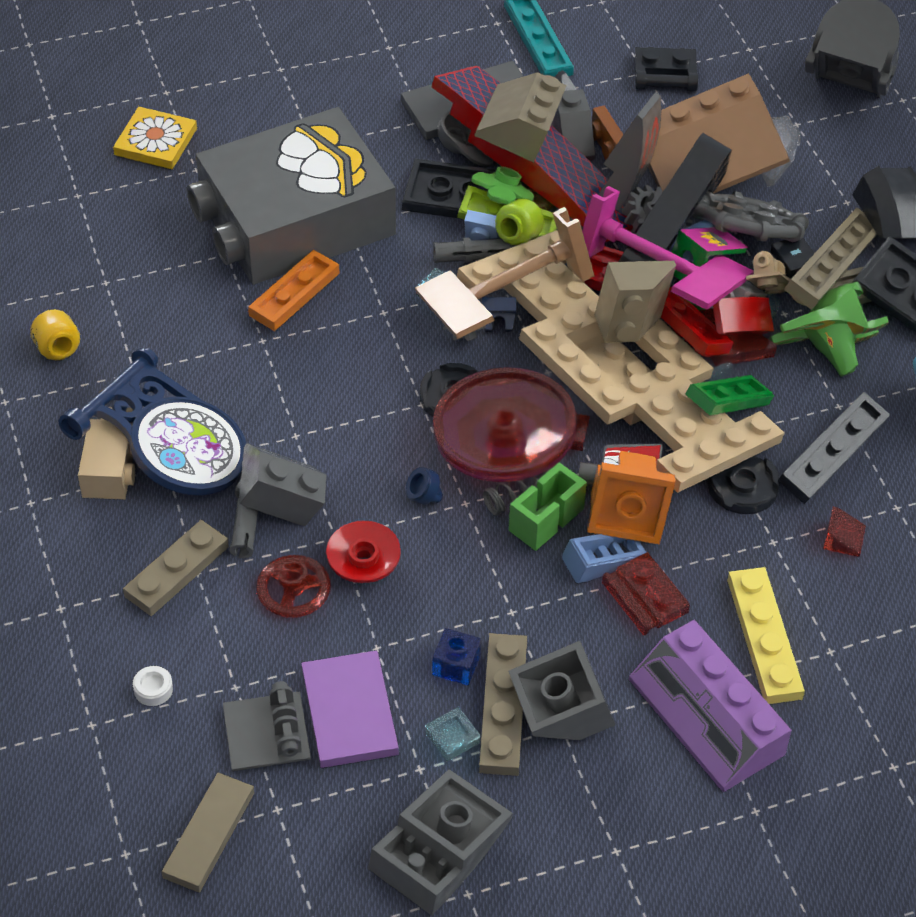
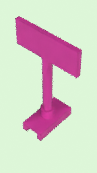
(703, 284)

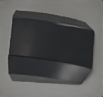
(889, 201)

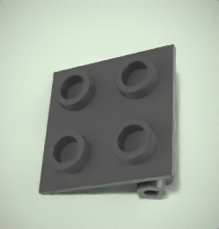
(266, 729)

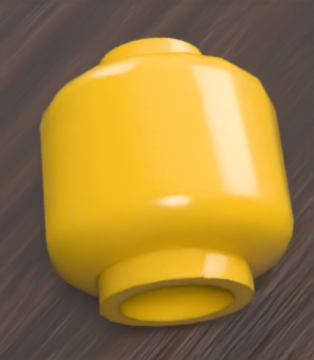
(55, 334)

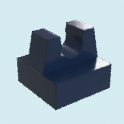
(501, 308)

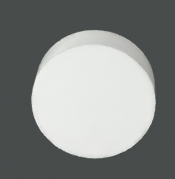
(152, 685)

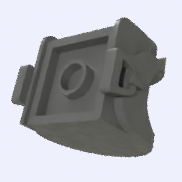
(856, 46)

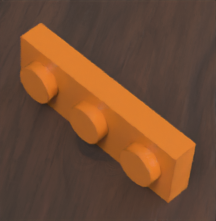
(293, 290)

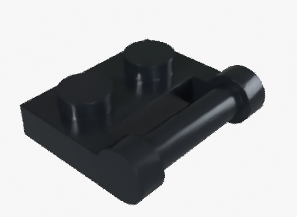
(666, 68)

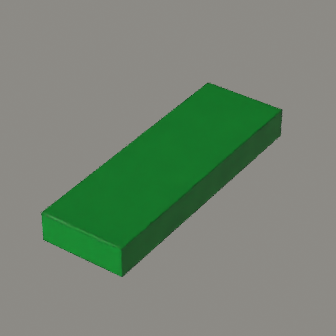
(729, 394)

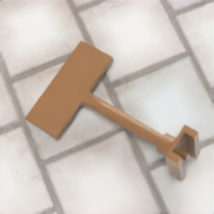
(460, 306)

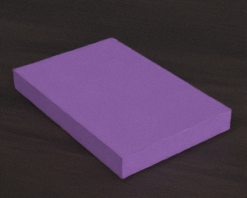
(349, 709)

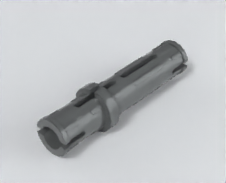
(468, 250)
(243, 529)

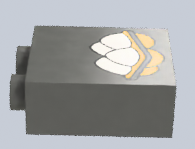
(293, 194)

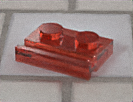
(646, 593)

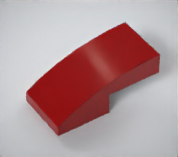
(743, 315)

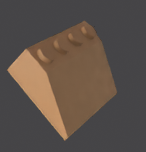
(728, 114)

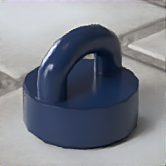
(424, 486)

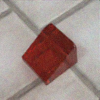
(844, 533)

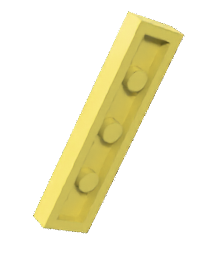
(765, 636)

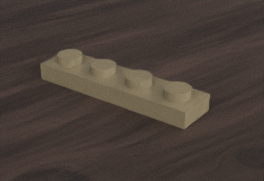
(502, 706)

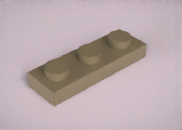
(175, 567)

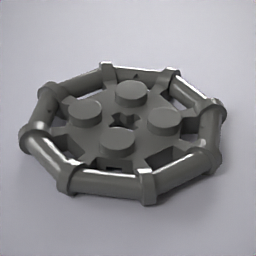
(751, 216)

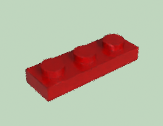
(694, 327)

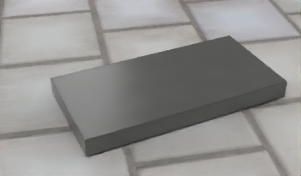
(428, 106)

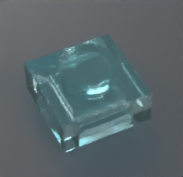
(452, 734)

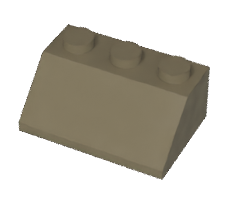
(521, 114)

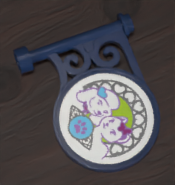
(172, 439)

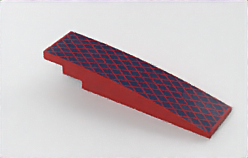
(559, 170)

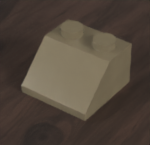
(632, 298)

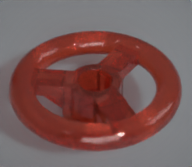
(294, 578)

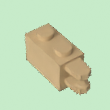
(106, 462)

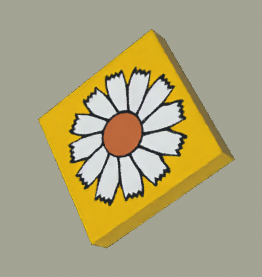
(155, 137)

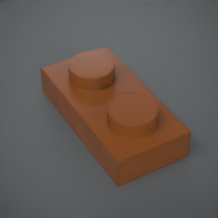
(605, 130)

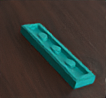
(538, 37)

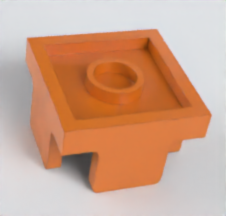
(630, 499)

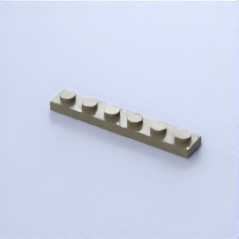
(831, 260)

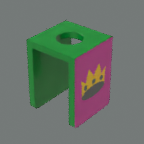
(705, 243)

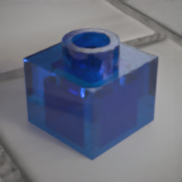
(456, 656)

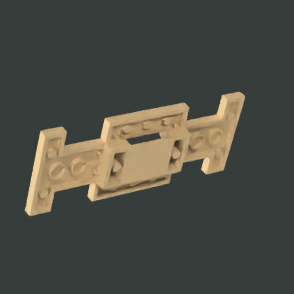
(617, 381)

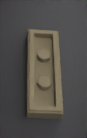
(208, 832)

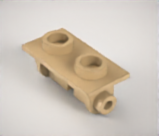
(768, 273)

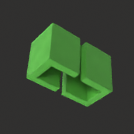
(558, 499)

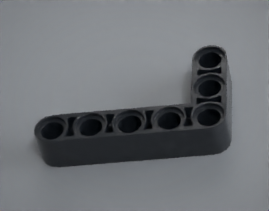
(697, 174)

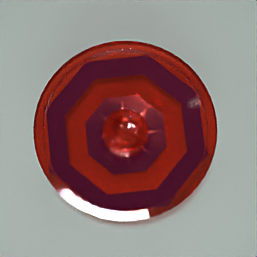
(504, 424)

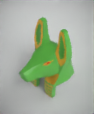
(834, 327)

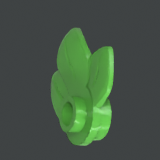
(503, 185)

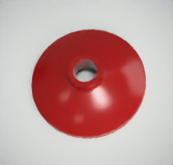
(363, 540)

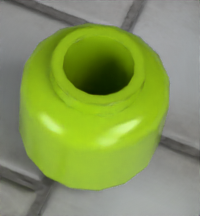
(519, 222)

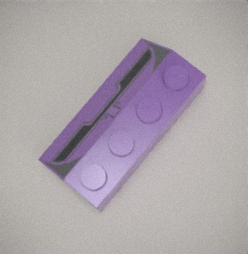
(710, 706)

